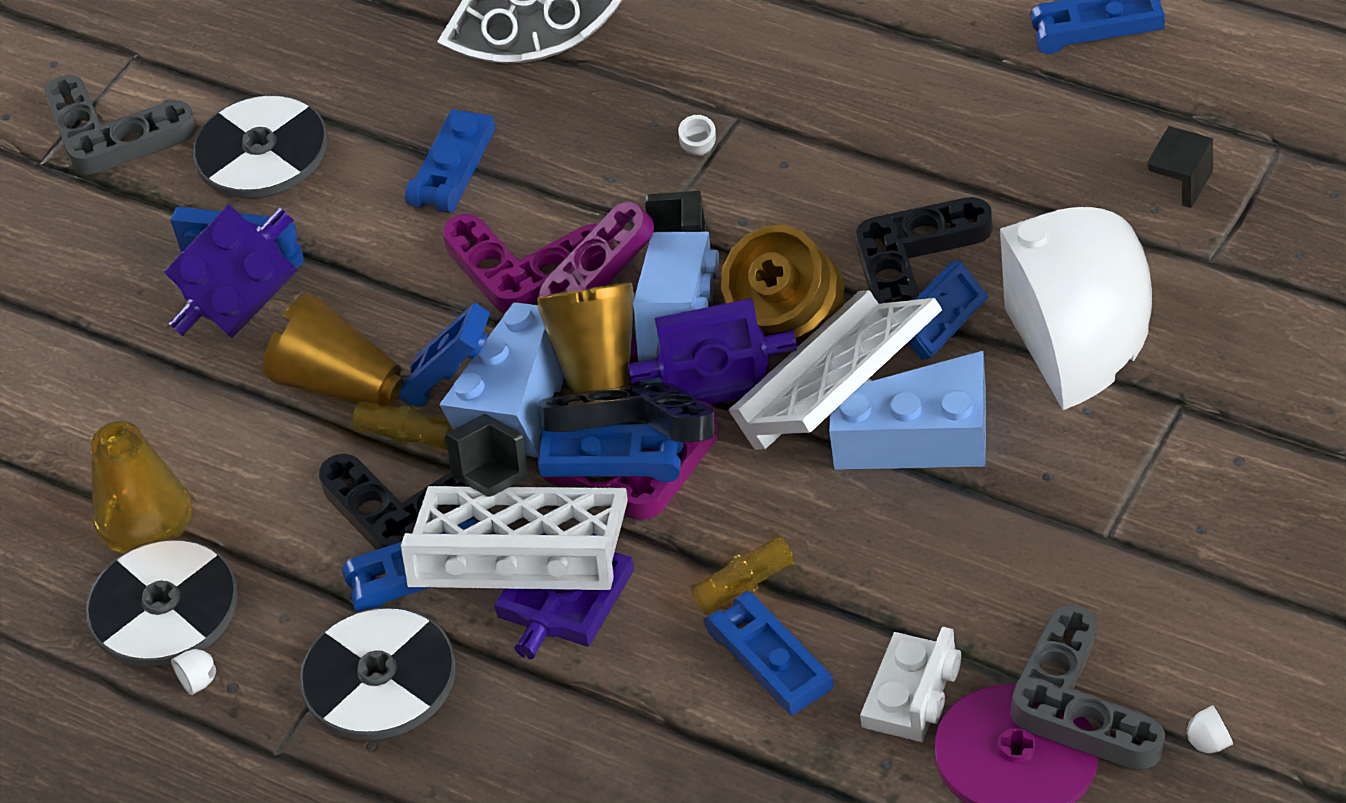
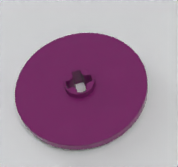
(977, 759)

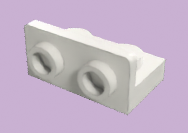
(911, 685)

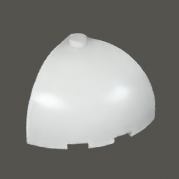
(522, 28)
(1077, 296)

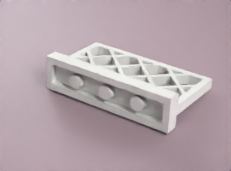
(829, 366)
(519, 556)

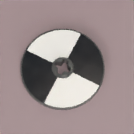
(260, 146)
(151, 634)
(378, 706)

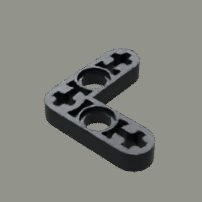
(901, 243)
(657, 404)
(390, 518)

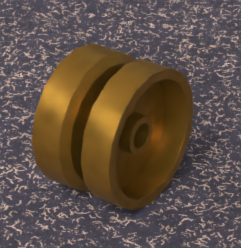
(787, 279)

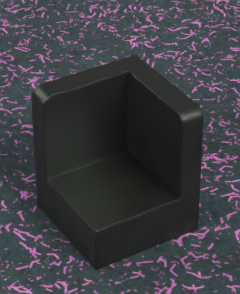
(1185, 158)
(676, 211)
(486, 455)

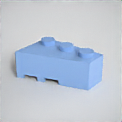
(672, 281)
(509, 377)
(915, 419)

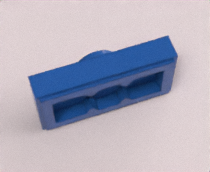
(958, 297)

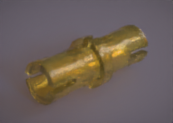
(401, 424)
(742, 574)

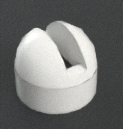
(693, 133)
(194, 670)
(1208, 731)

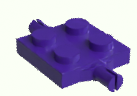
(230, 271)
(712, 351)
(561, 612)

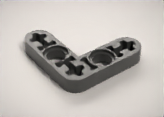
(97, 137)
(1058, 694)

